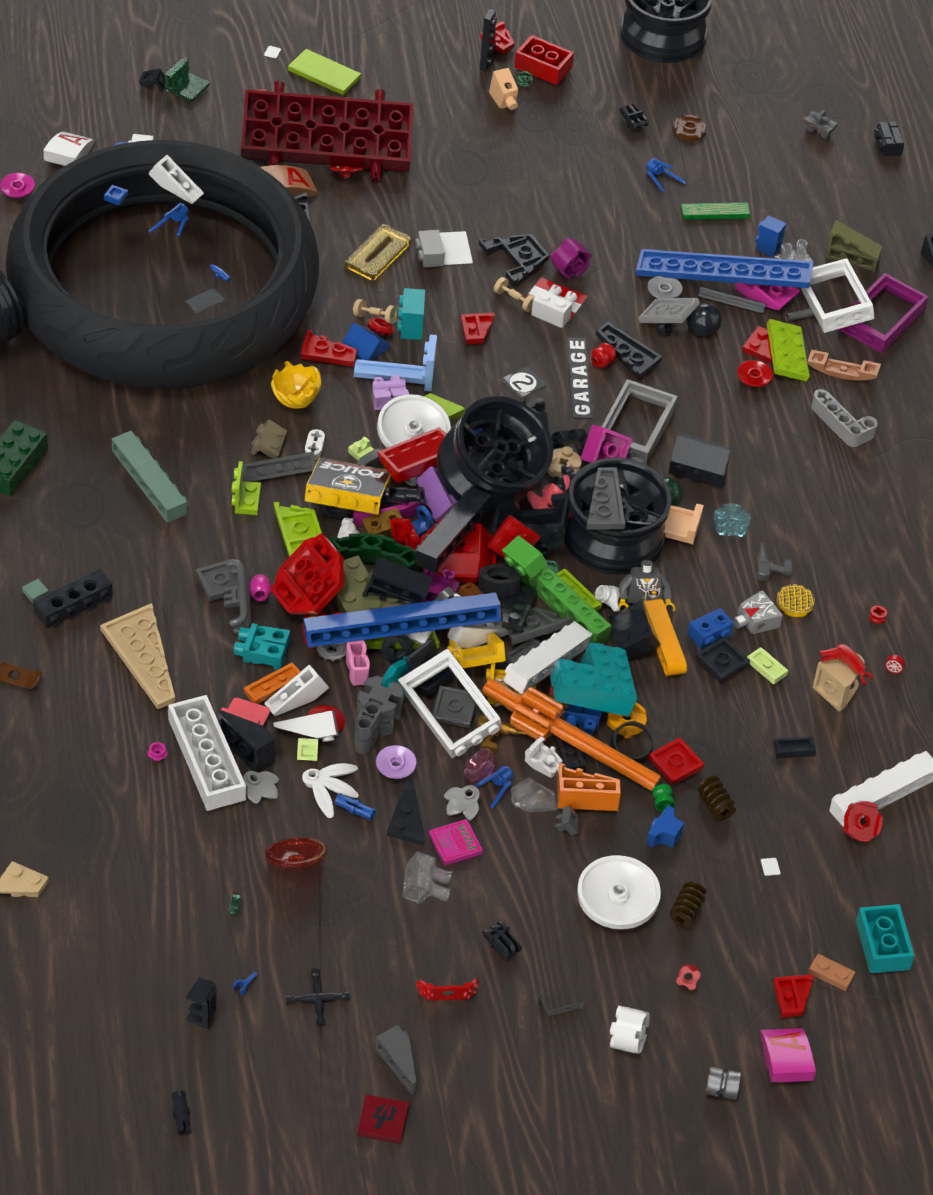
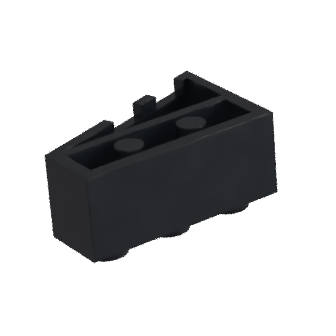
(396, 582)

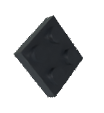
(722, 659)

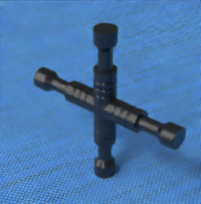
(317, 997)

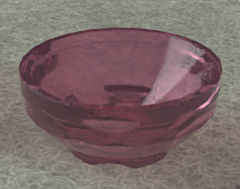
(479, 765)

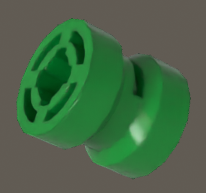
(663, 797)

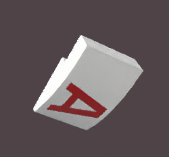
(67, 148)

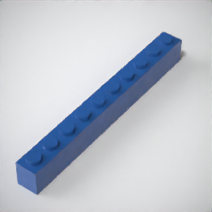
(402, 619)

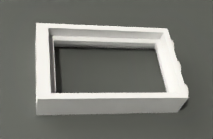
(842, 317)
(428, 670)

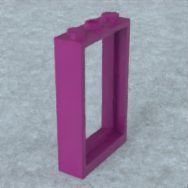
(871, 336)

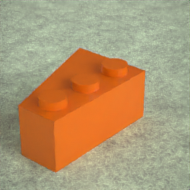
(587, 790)

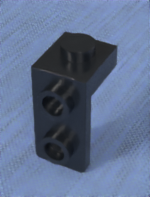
(575, 436)

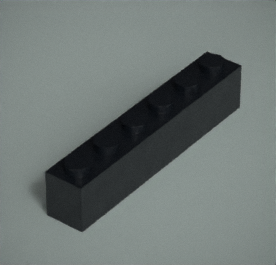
(452, 529)

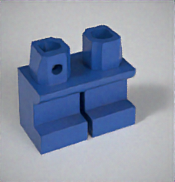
(588, 720)

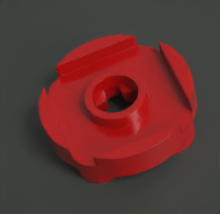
(852, 821)

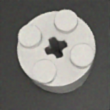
(629, 1029)

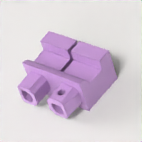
(384, 391)

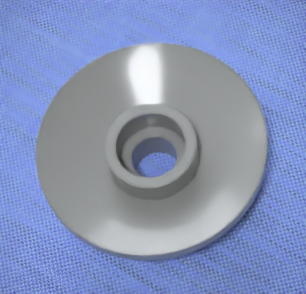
(664, 287)

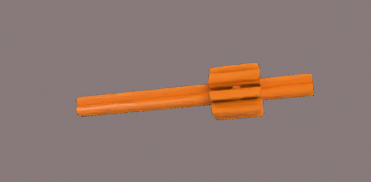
(540, 717)

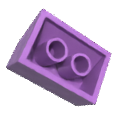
(436, 494)

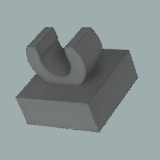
(568, 821)

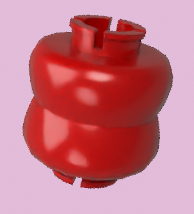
(603, 355)

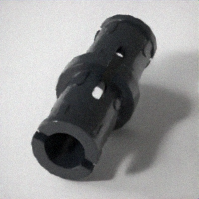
(181, 1113)

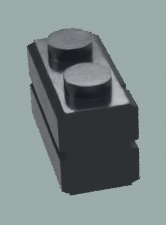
(889, 138)

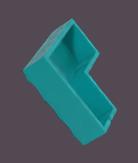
(598, 682)

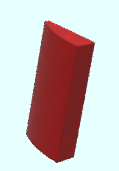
(412, 456)

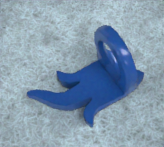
(423, 523)

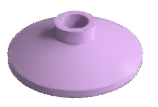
(399, 756)

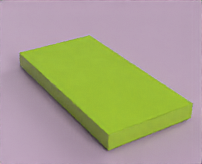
(324, 71)

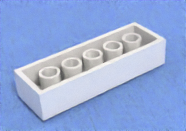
(207, 752)

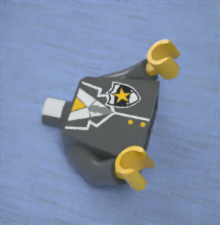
(645, 584)

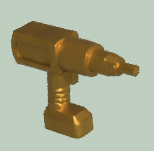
(505, 729)

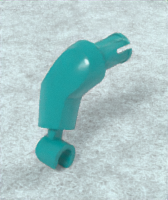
(394, 673)

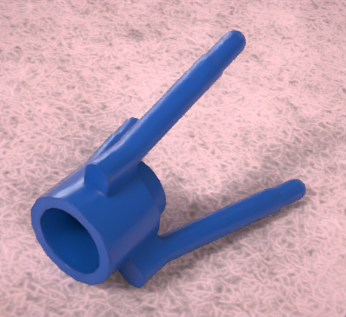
(656, 167)
(178, 213)
(499, 777)

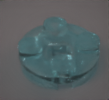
(731, 528)

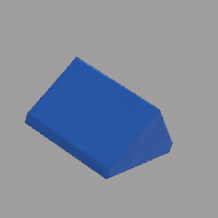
(366, 342)

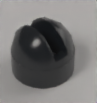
(663, 328)

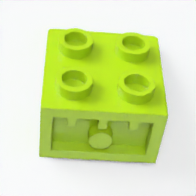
(246, 493)

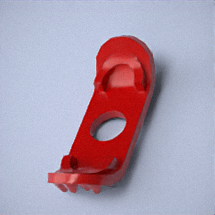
(435, 993)

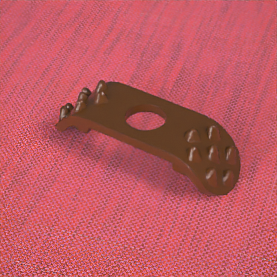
(27, 679)

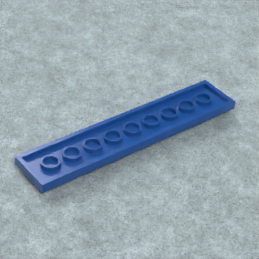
(725, 268)

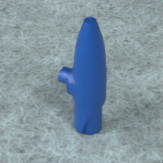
(220, 273)

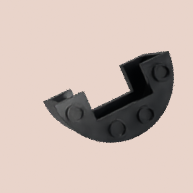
(547, 522)

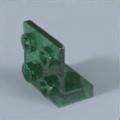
(182, 82)

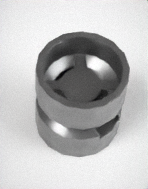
(723, 1083)

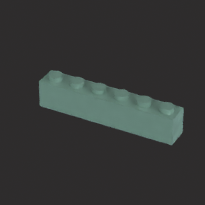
(149, 476)

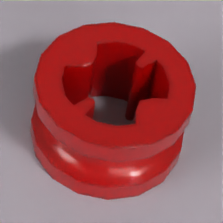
(874, 617)

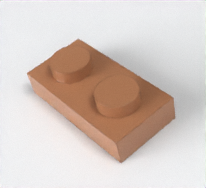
(831, 972)

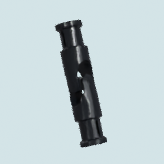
(402, 495)

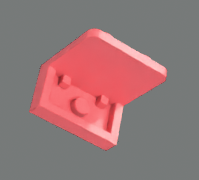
(248, 710)

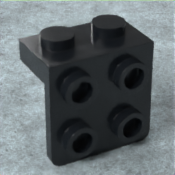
(419, 657)

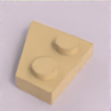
(22, 881)

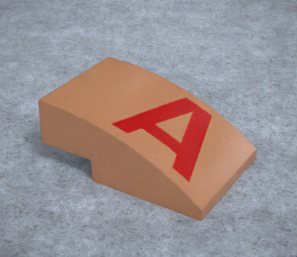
(293, 178)

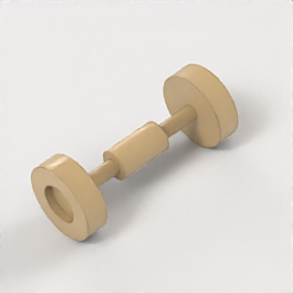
(501, 286)
(360, 309)

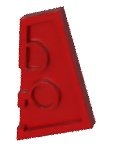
(323, 350)

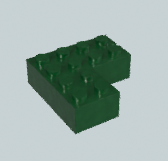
(19, 452)

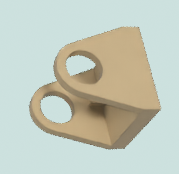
(834, 682)

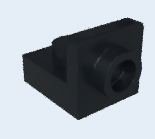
(151, 78)

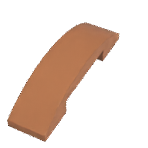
(842, 369)

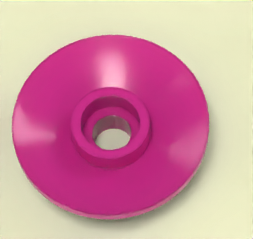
(17, 185)

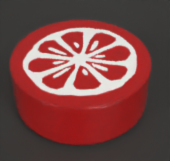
(894, 664)

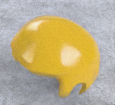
(296, 385)

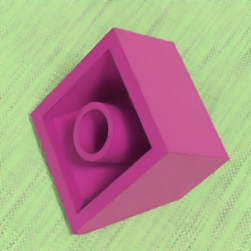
(605, 444)

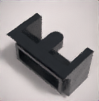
(204, 996)

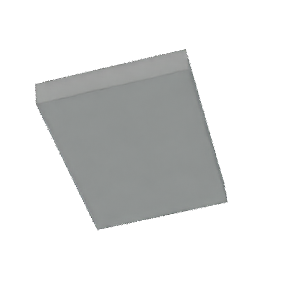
(669, 310)

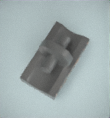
(820, 122)

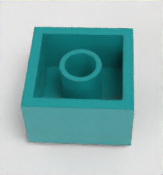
(411, 314)

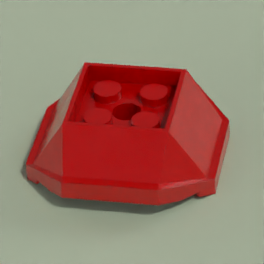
(469, 555)
(310, 577)

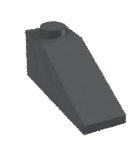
(396, 1051)

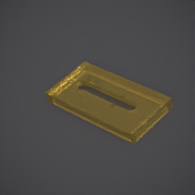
(373, 269)

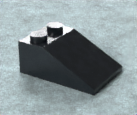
(634, 630)
(248, 741)

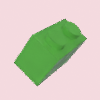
(524, 557)

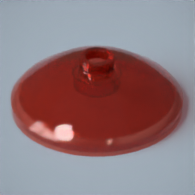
(296, 853)

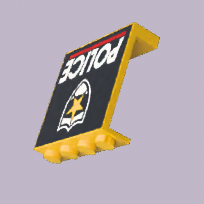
(347, 485)

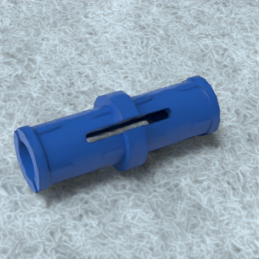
(355, 807)

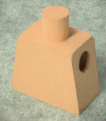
(504, 89)

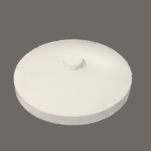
(409, 417)
(618, 892)

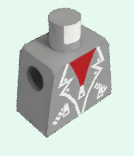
(758, 614)

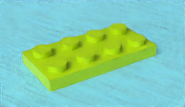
(787, 350)

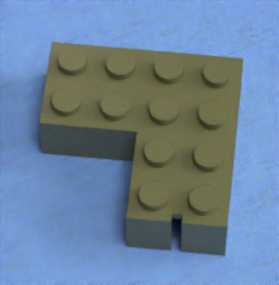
(350, 596)

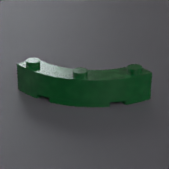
(372, 546)

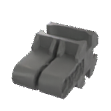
(376, 712)

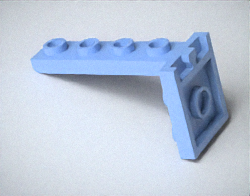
(410, 373)

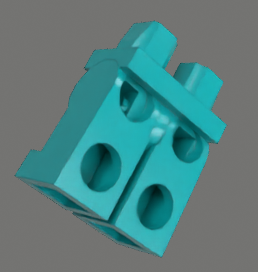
(263, 645)

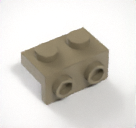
(269, 439)

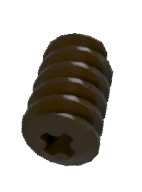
(716, 798)
(688, 904)

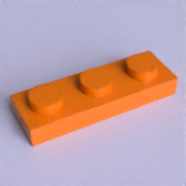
(270, 684)

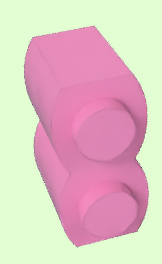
(357, 662)

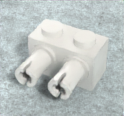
(553, 308)

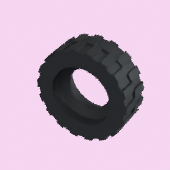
(499, 579)

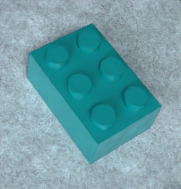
(884, 938)

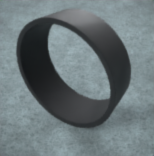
(640, 759)

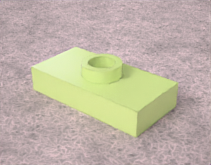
(767, 665)

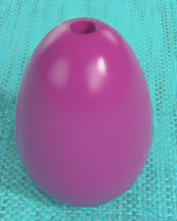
(260, 587)

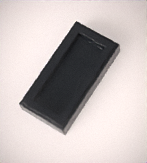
(794, 747)

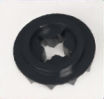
(388, 651)

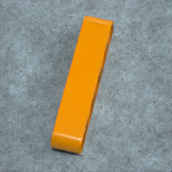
(670, 650)

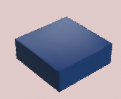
(116, 195)

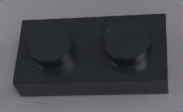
(571, 756)

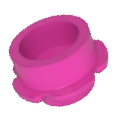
(157, 751)

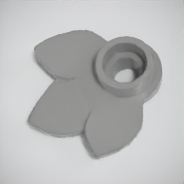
(263, 785)
(461, 803)

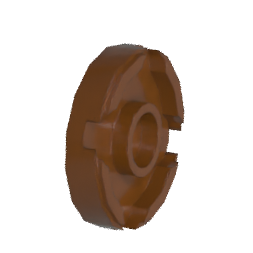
(689, 128)

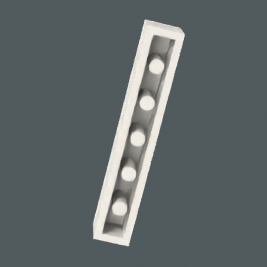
(542, 660)
(887, 786)

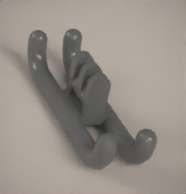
(238, 596)

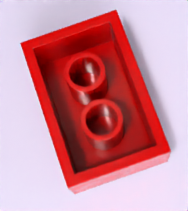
(544, 59)

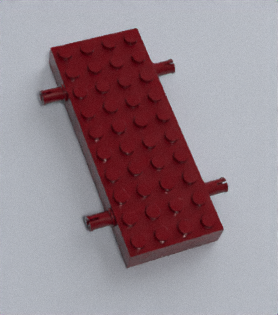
(327, 130)

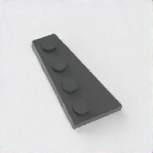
(606, 503)

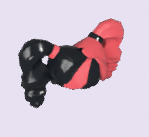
(558, 486)

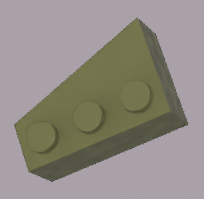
(850, 244)

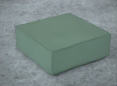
(35, 590)

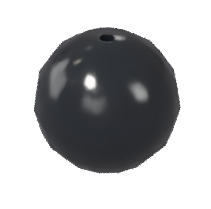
(704, 320)

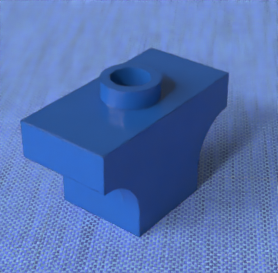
(665, 829)

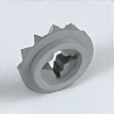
(341, 649)

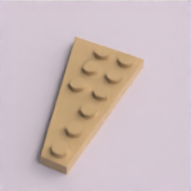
(141, 649)

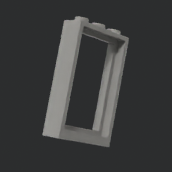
(651, 395)

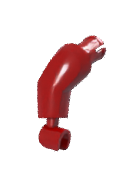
(849, 657)

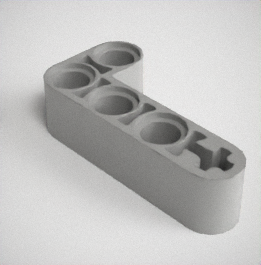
(849, 429)

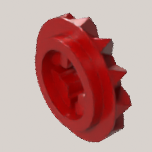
(380, 326)

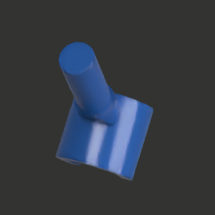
(240, 983)

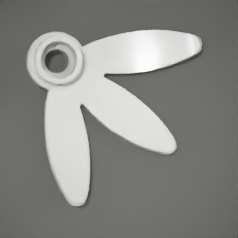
(320, 779)

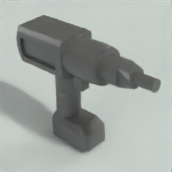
(764, 566)

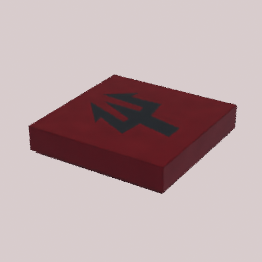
(382, 1119)

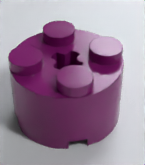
(571, 258)

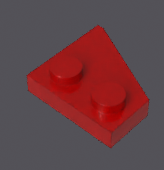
(404, 532)

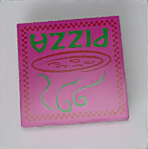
(455, 842)

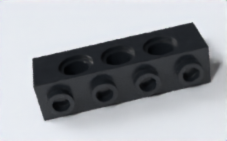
(73, 598)

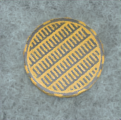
(795, 600)

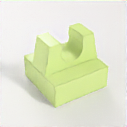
(360, 448)
(307, 749)

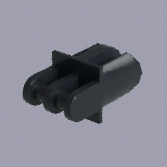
(633, 116)
(502, 940)

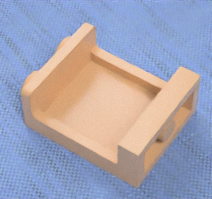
(683, 523)

